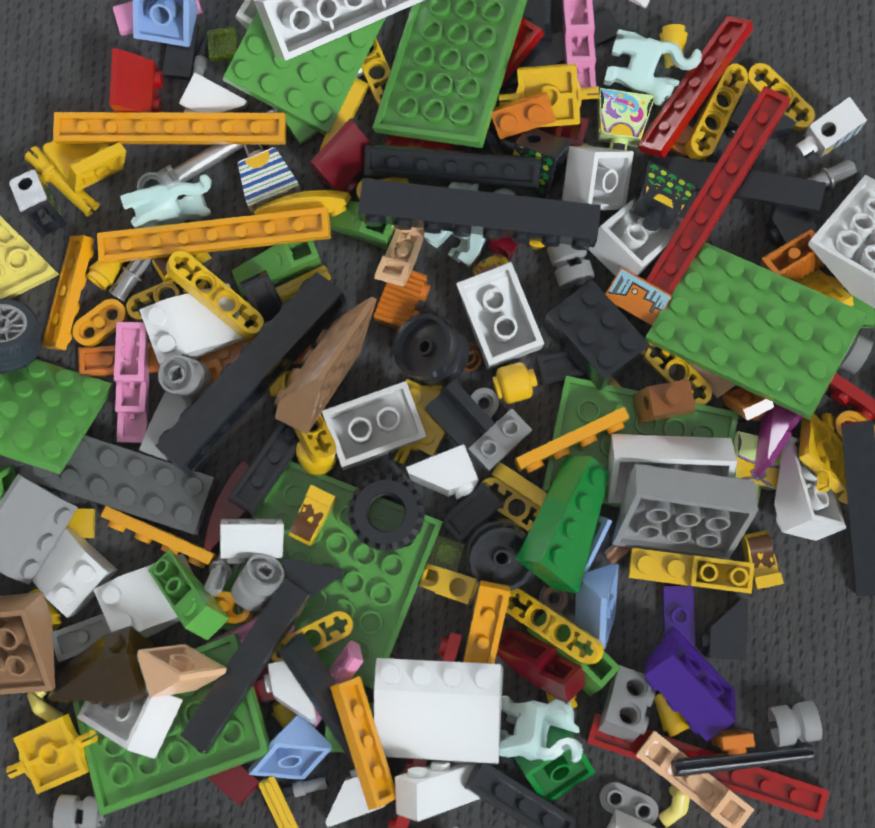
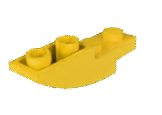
(333, 200)
(691, 570)

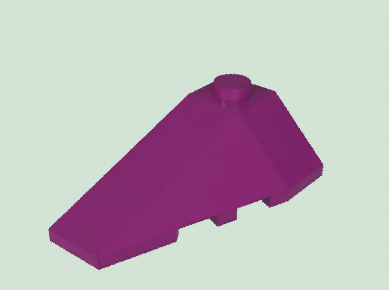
(773, 435)

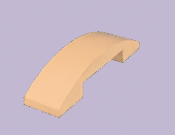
(400, 256)
(701, 788)

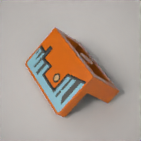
(637, 296)

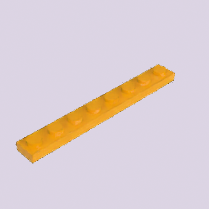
(169, 128)
(214, 235)

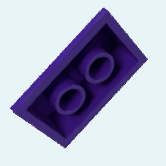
(691, 685)

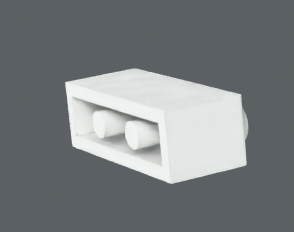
(433, 789)

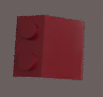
(342, 160)

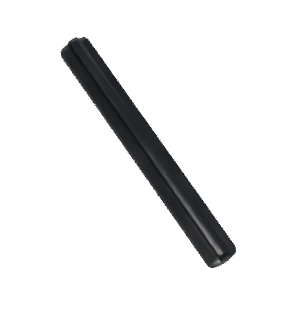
(750, 759)

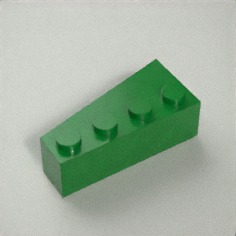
(566, 524)

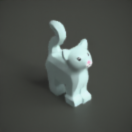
(642, 65)
(161, 206)
(469, 247)
(531, 730)

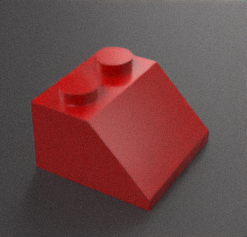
(134, 83)

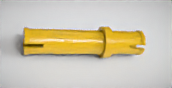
(51, 174)

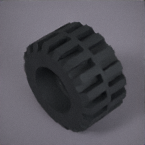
(361, 503)

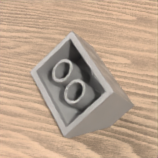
(29, 527)

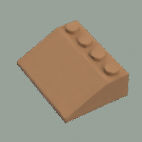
(324, 368)
(26, 644)

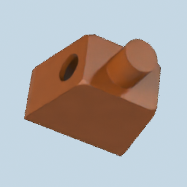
(665, 401)

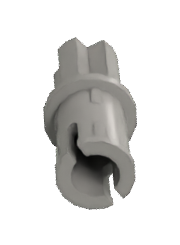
(835, 174)
(129, 278)
(219, 573)

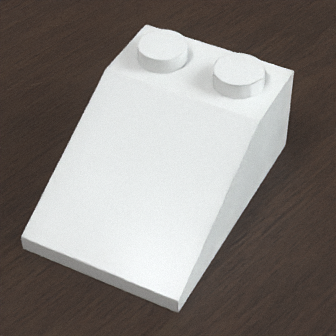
(628, 244)
(500, 316)
(187, 327)
(374, 425)
(799, 505)
(72, 573)
(137, 602)
(134, 725)

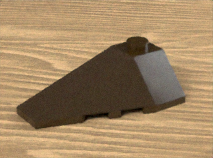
(104, 671)

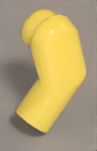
(42, 708)
(677, 809)

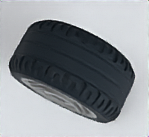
(18, 336)

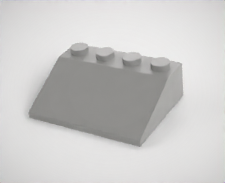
(684, 512)

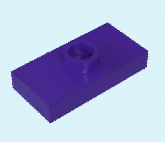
(679, 611)

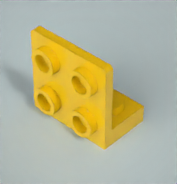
(85, 163)

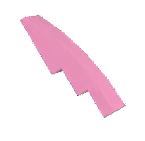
(579, 39)
(132, 381)

